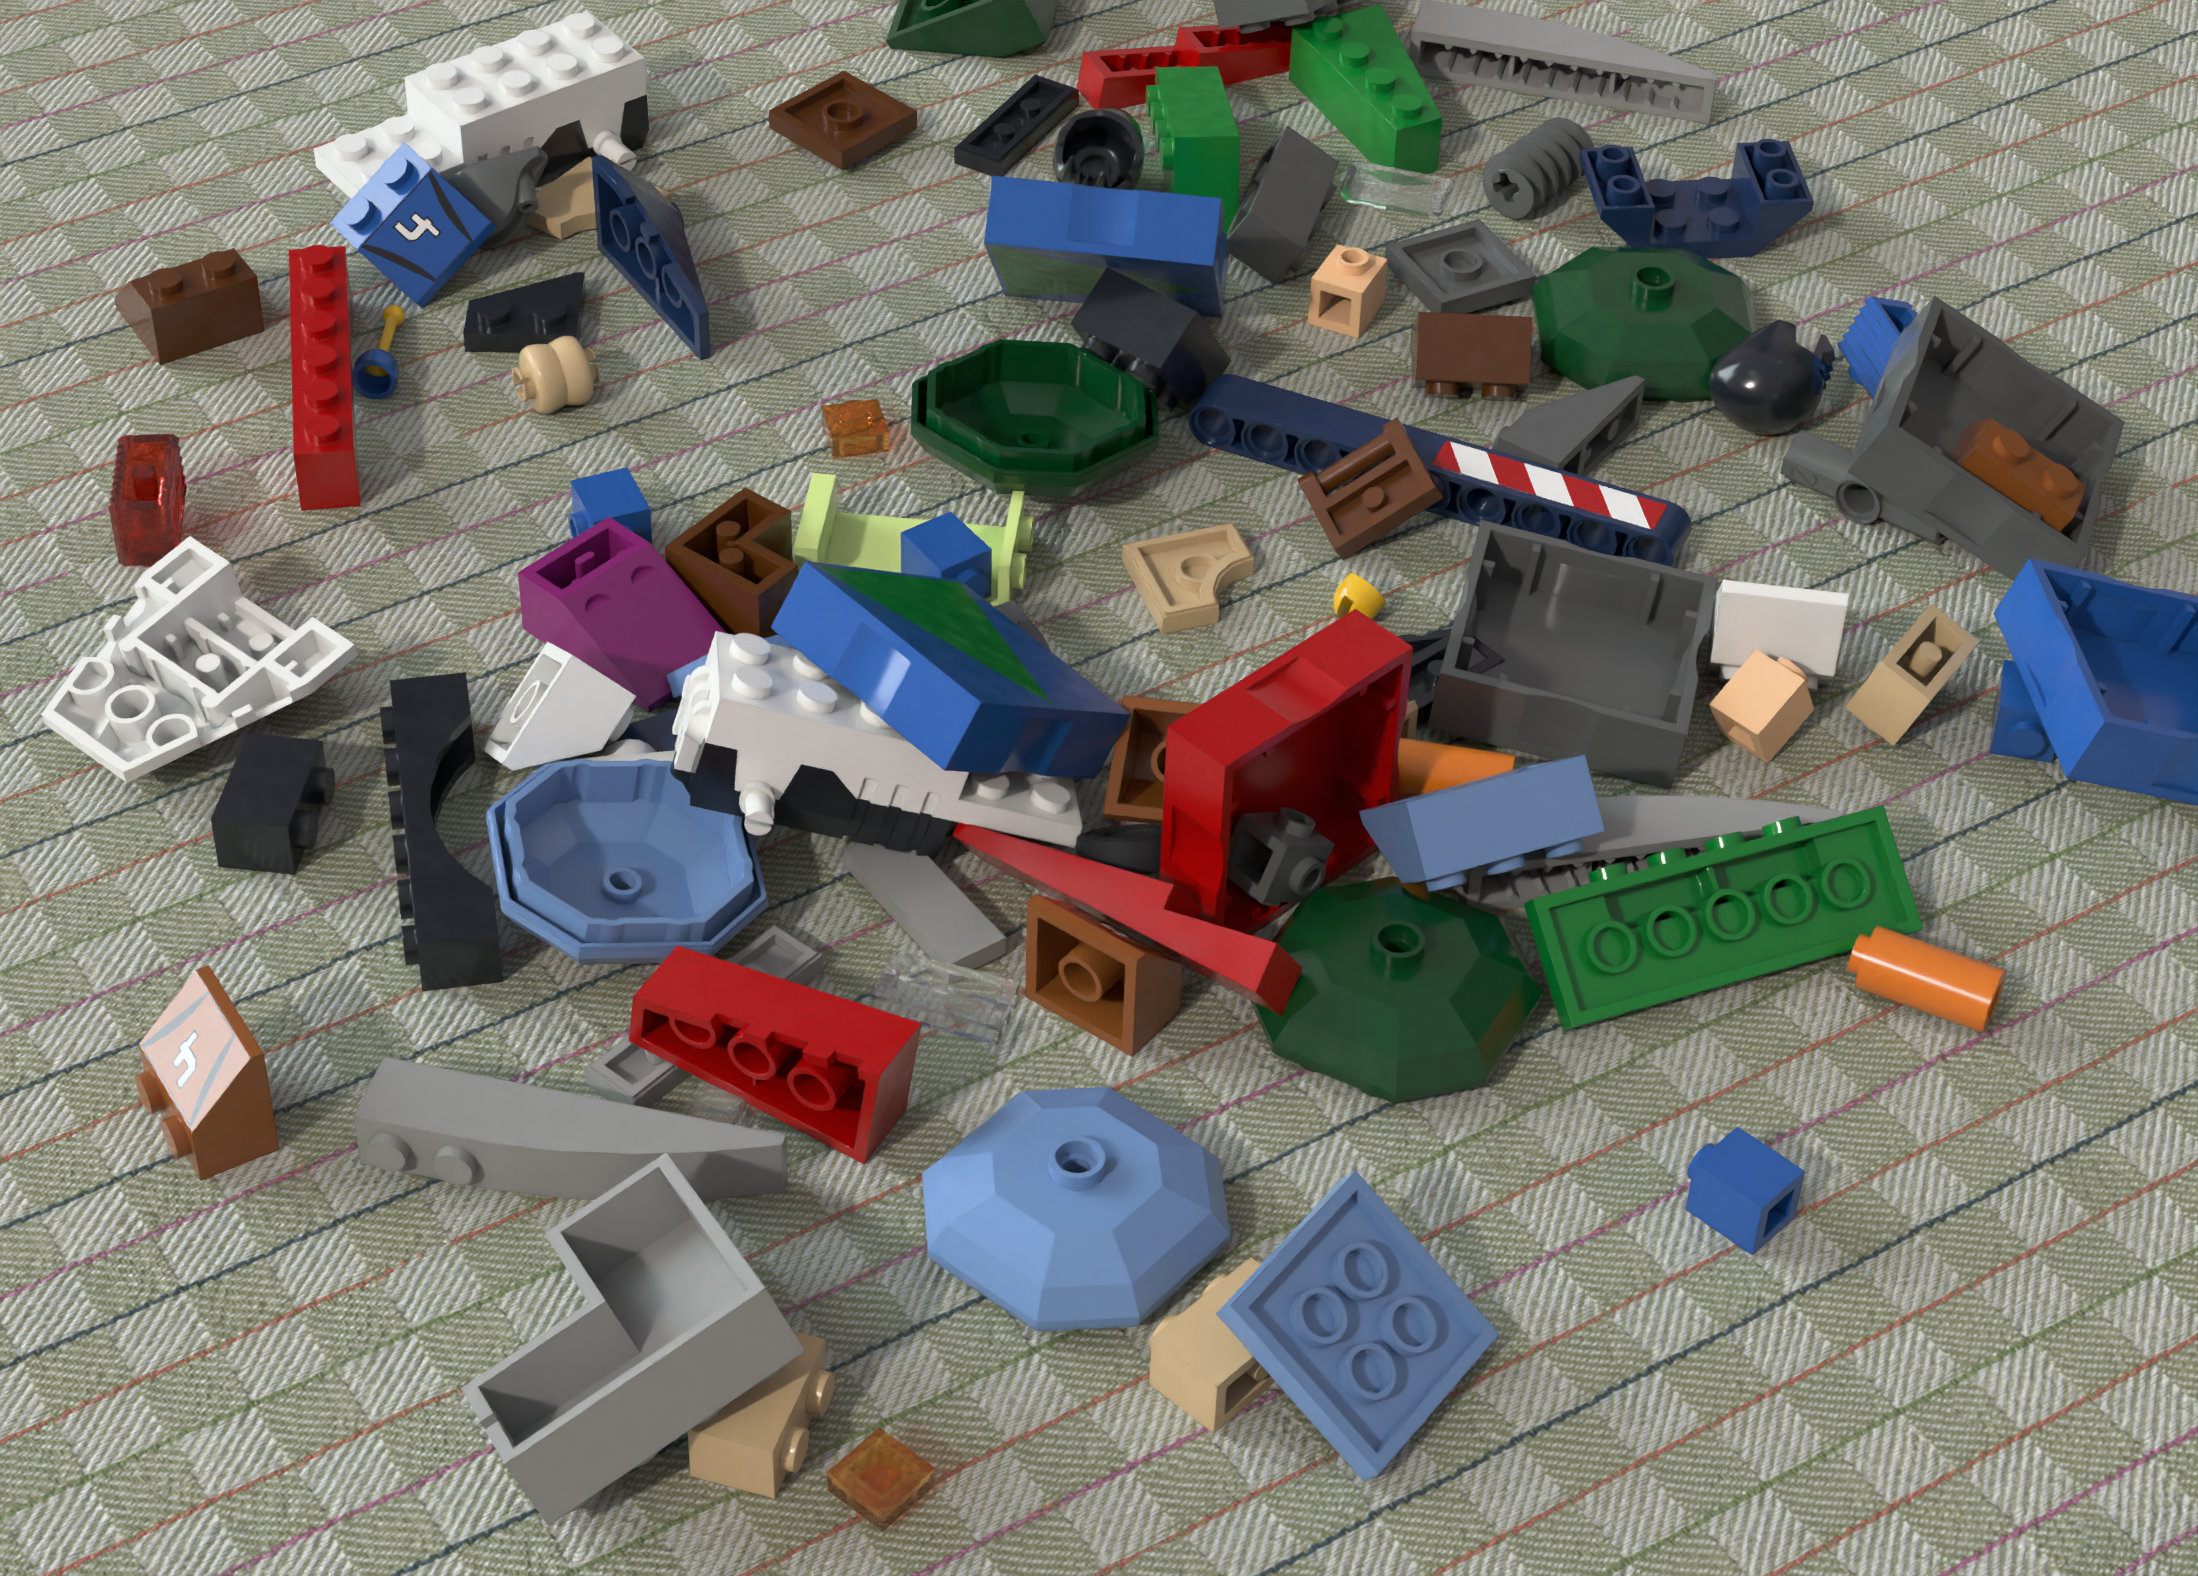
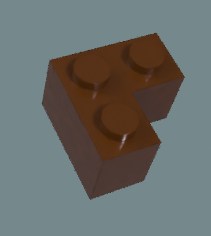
(739, 562)

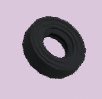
(1124, 847)

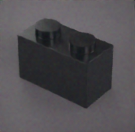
(272, 804)

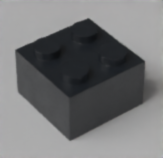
(1151, 340)

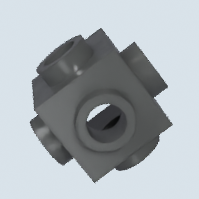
(1277, 856)

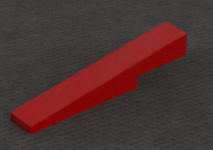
(1121, 75)
(1147, 911)

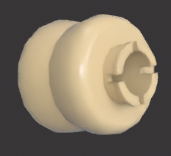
(556, 374)

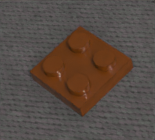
(843, 120)

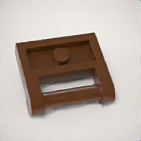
(1376, 499)

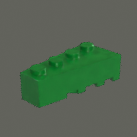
(1368, 87)
(1195, 134)

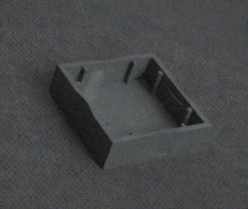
(1958, 373)
(1591, 651)

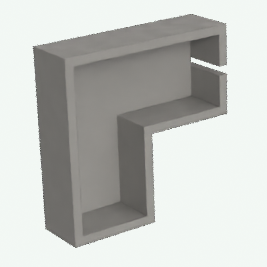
(659, 1347)

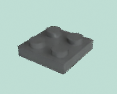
(1460, 269)

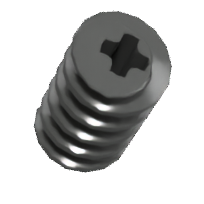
(1535, 167)

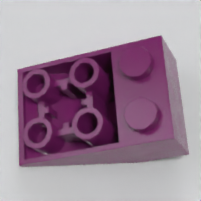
(617, 610)

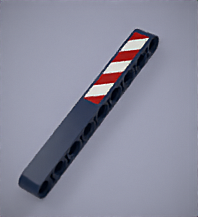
(1474, 480)

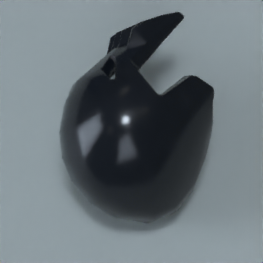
(1100, 150)
(1770, 379)

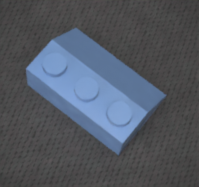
(1487, 823)

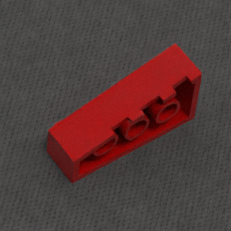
(782, 1046)

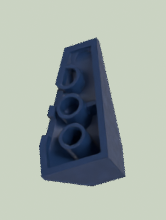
(649, 247)

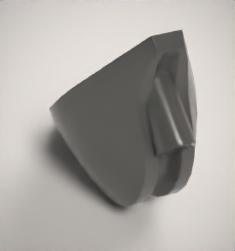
(503, 191)

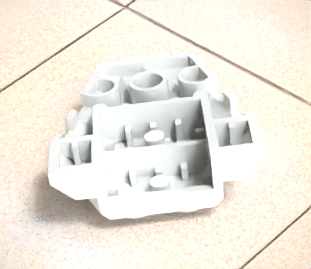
(188, 667)

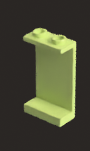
(876, 540)

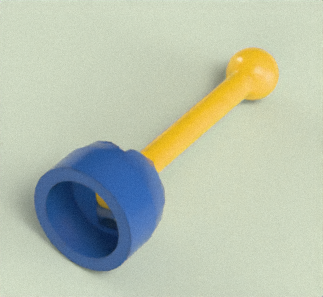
(376, 370)

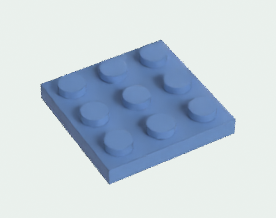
(1358, 1325)

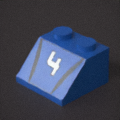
(413, 225)

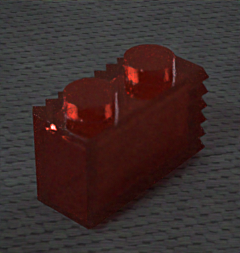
(147, 498)

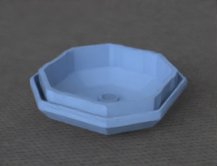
(621, 864)
(1075, 1209)

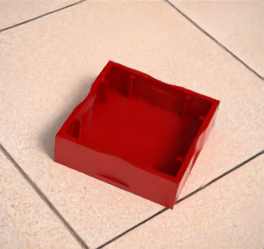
(1297, 734)

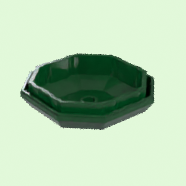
(1643, 316)
(1034, 417)
(1400, 990)

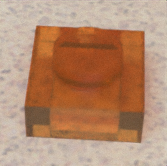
(855, 428)
(881, 1479)

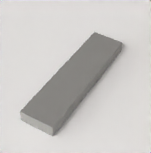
(641, 1078)

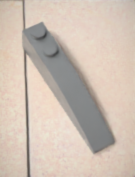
(1555, 62)
(1633, 831)
(549, 1139)

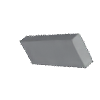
(926, 905)

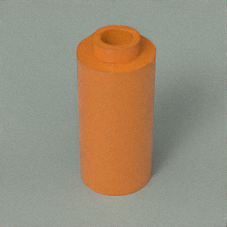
(1437, 766)
(1927, 977)

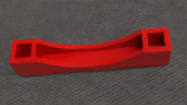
(322, 379)

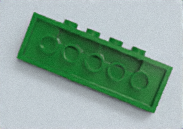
(1719, 914)

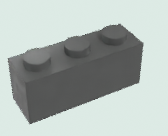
(1282, 206)

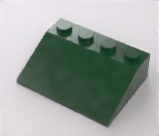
(972, 26)

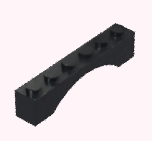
(451, 909)

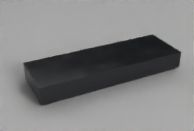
(1016, 126)

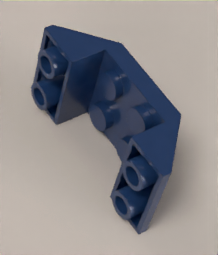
(1704, 214)

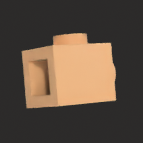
(1347, 291)
(1763, 705)

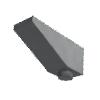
(1577, 429)

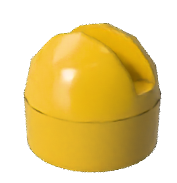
(1357, 594)

